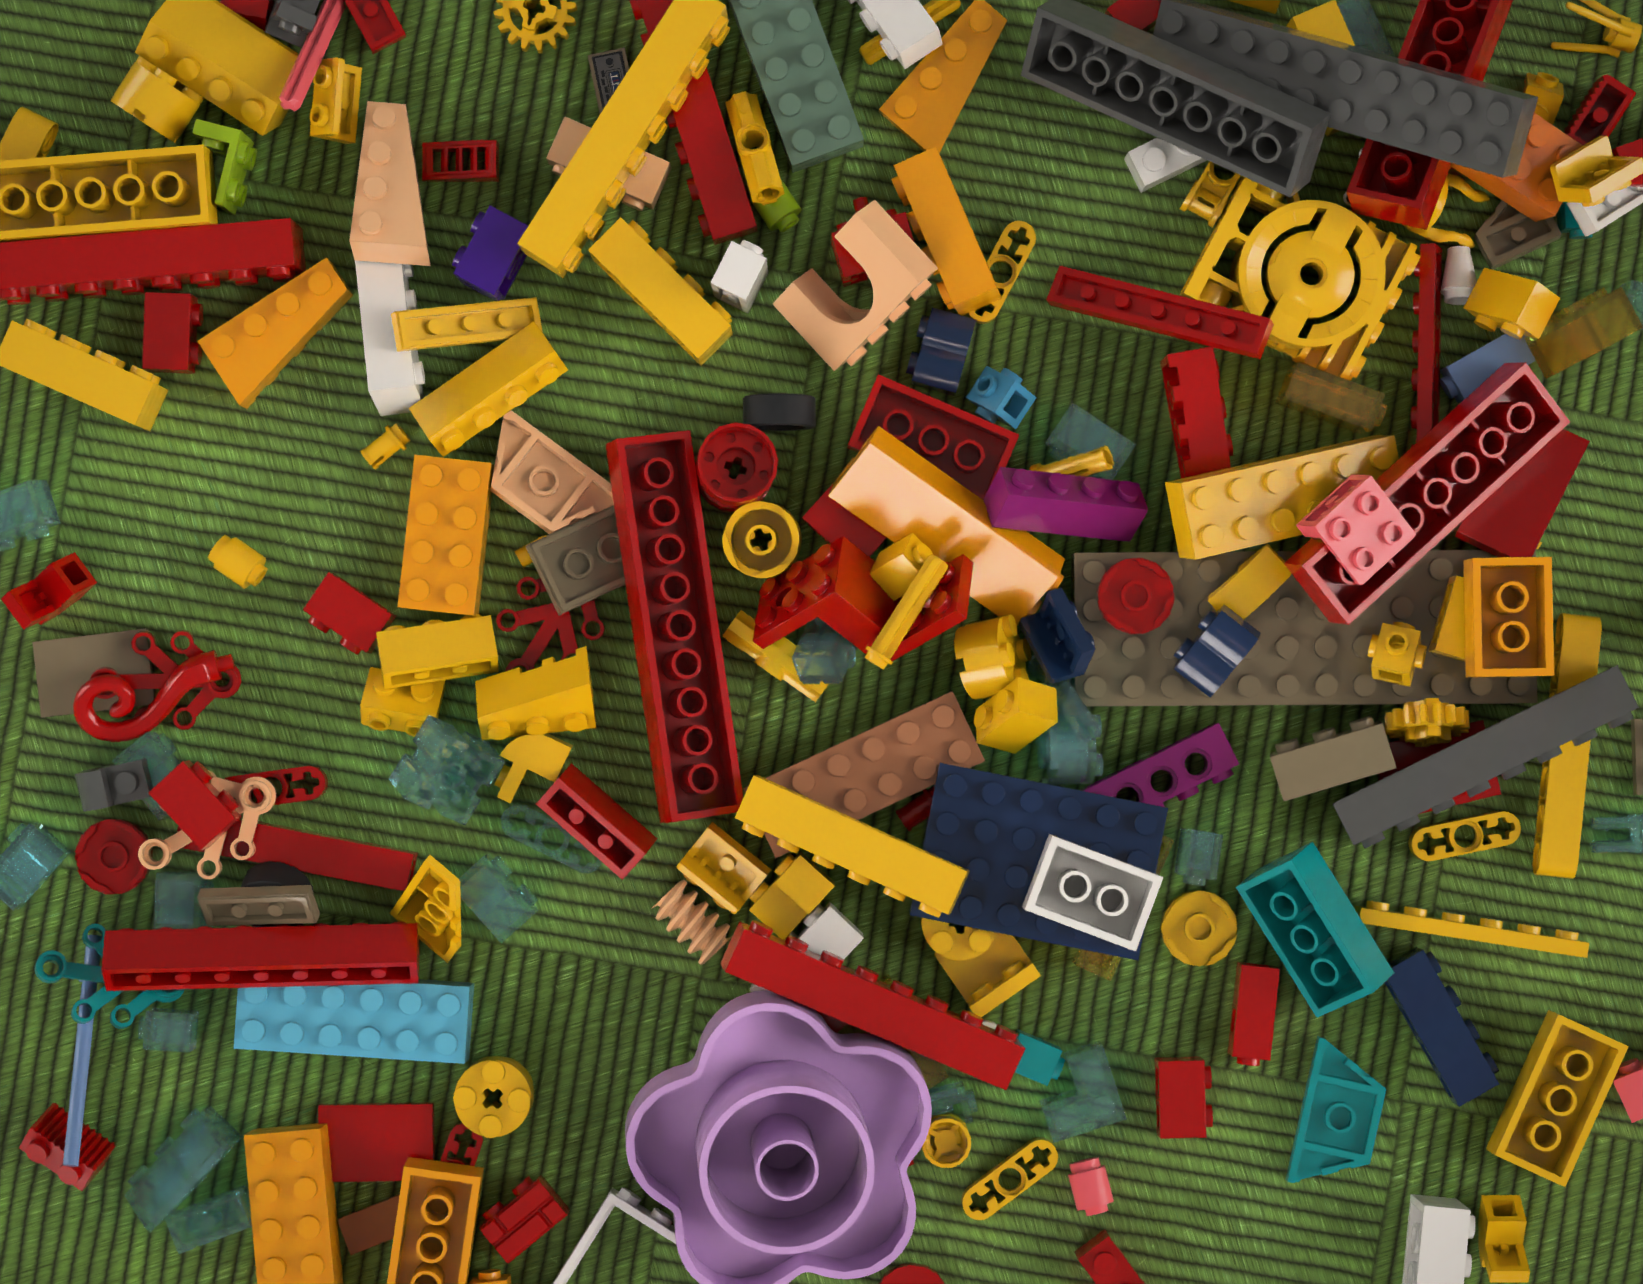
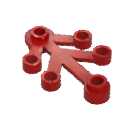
(551, 623)
(167, 666)

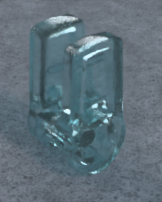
(1632, 844)

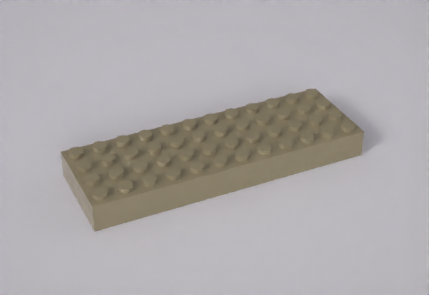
(1298, 652)

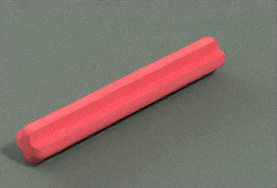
(311, 54)

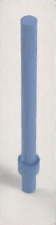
(80, 1066)

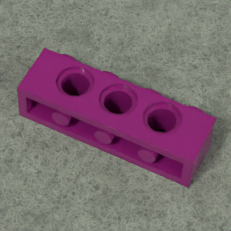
(1207, 742)

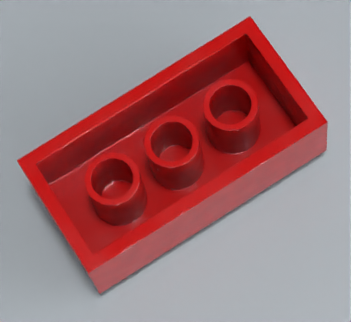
(942, 434)

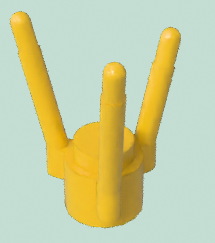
(1619, 31)

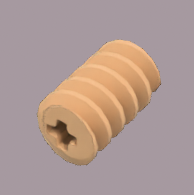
(692, 921)

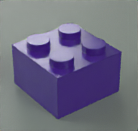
(492, 255)

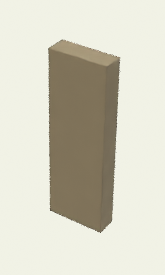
(258, 905)

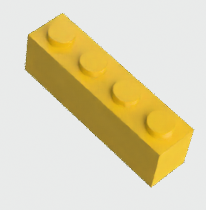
(488, 389)

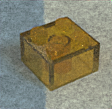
(1584, 330)

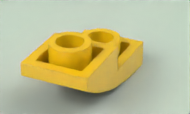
(1252, 583)

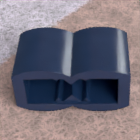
(942, 351)
(1215, 650)

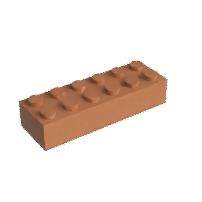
(884, 761)

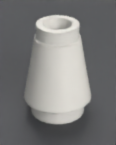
(1458, 276)

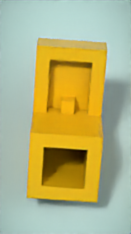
(536, 753)
(1502, 1238)

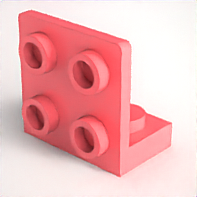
(1358, 527)

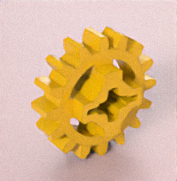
(529, 34)
(1427, 722)

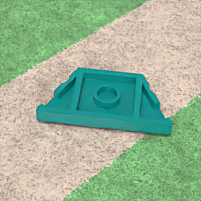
(1336, 1116)

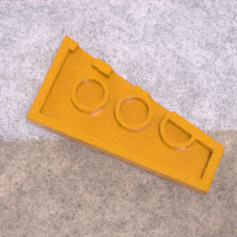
(939, 86)

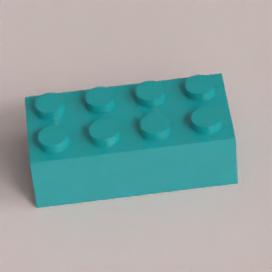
(1315, 930)

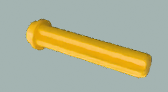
(906, 612)

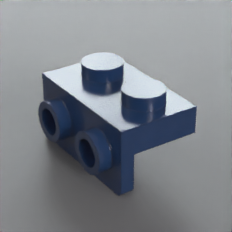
(1058, 638)

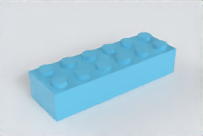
(371, 1021)

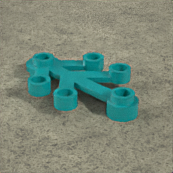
(94, 974)

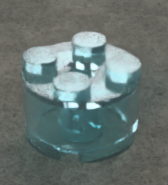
(1066, 757)

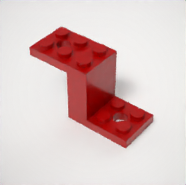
(846, 597)

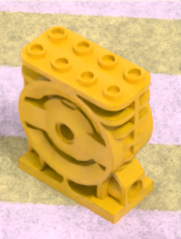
(1331, 345)

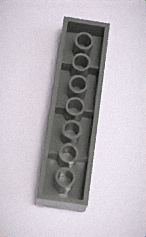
(1175, 95)
(1489, 753)

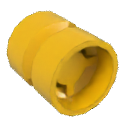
(947, 1141)

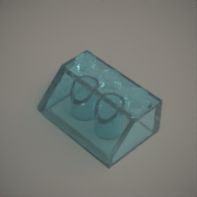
(180, 1166)

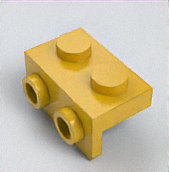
(335, 101)
(1593, 173)
(399, 707)
(723, 868)

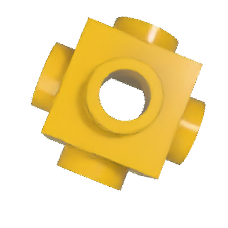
(1396, 653)

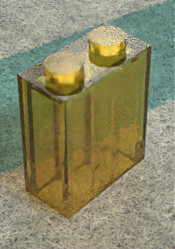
(1331, 399)

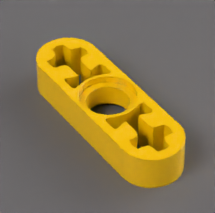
(1023, 252)
(1490, 820)
(1009, 1194)

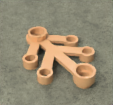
(250, 818)

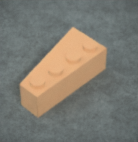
(387, 201)

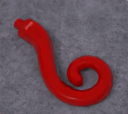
(189, 674)

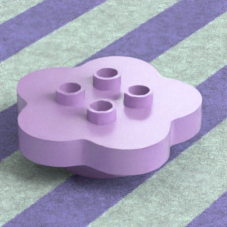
(782, 1146)

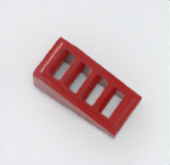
(491, 171)

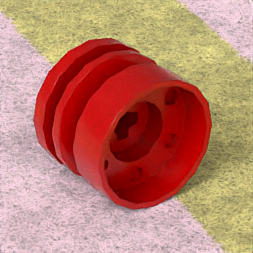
(735, 445)

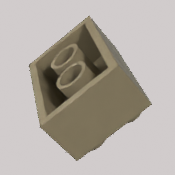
(1331, 758)

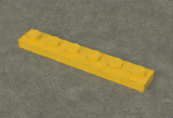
(1486, 931)

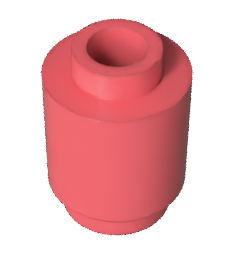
(1090, 1186)

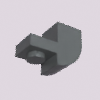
(292, 20)
(113, 784)

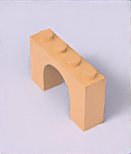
(896, 272)

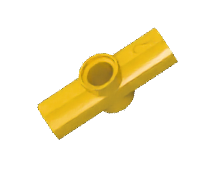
(758, 163)
(774, 659)

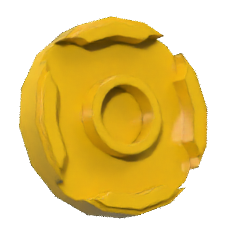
(1199, 928)

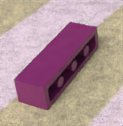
(1065, 504)

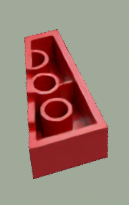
(1196, 411)

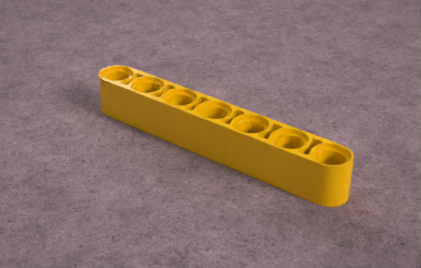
(1566, 775)

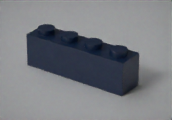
(1439, 1026)

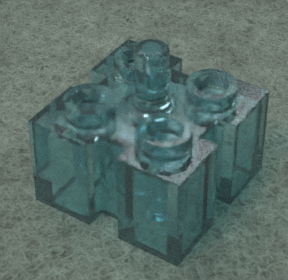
(446, 770)

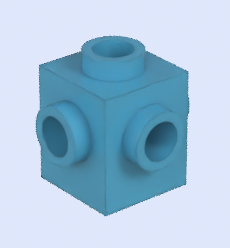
(1000, 397)

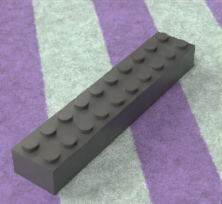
(1363, 89)

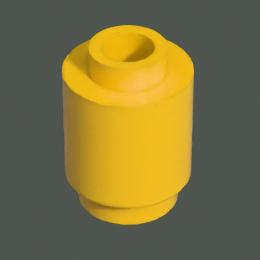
(238, 561)

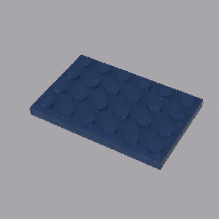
(999, 832)

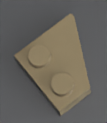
(1512, 235)

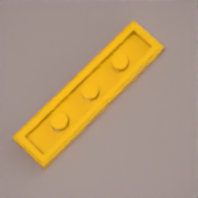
(463, 323)

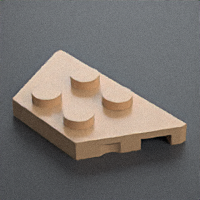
(544, 478)

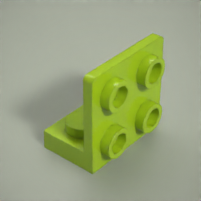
(239, 156)

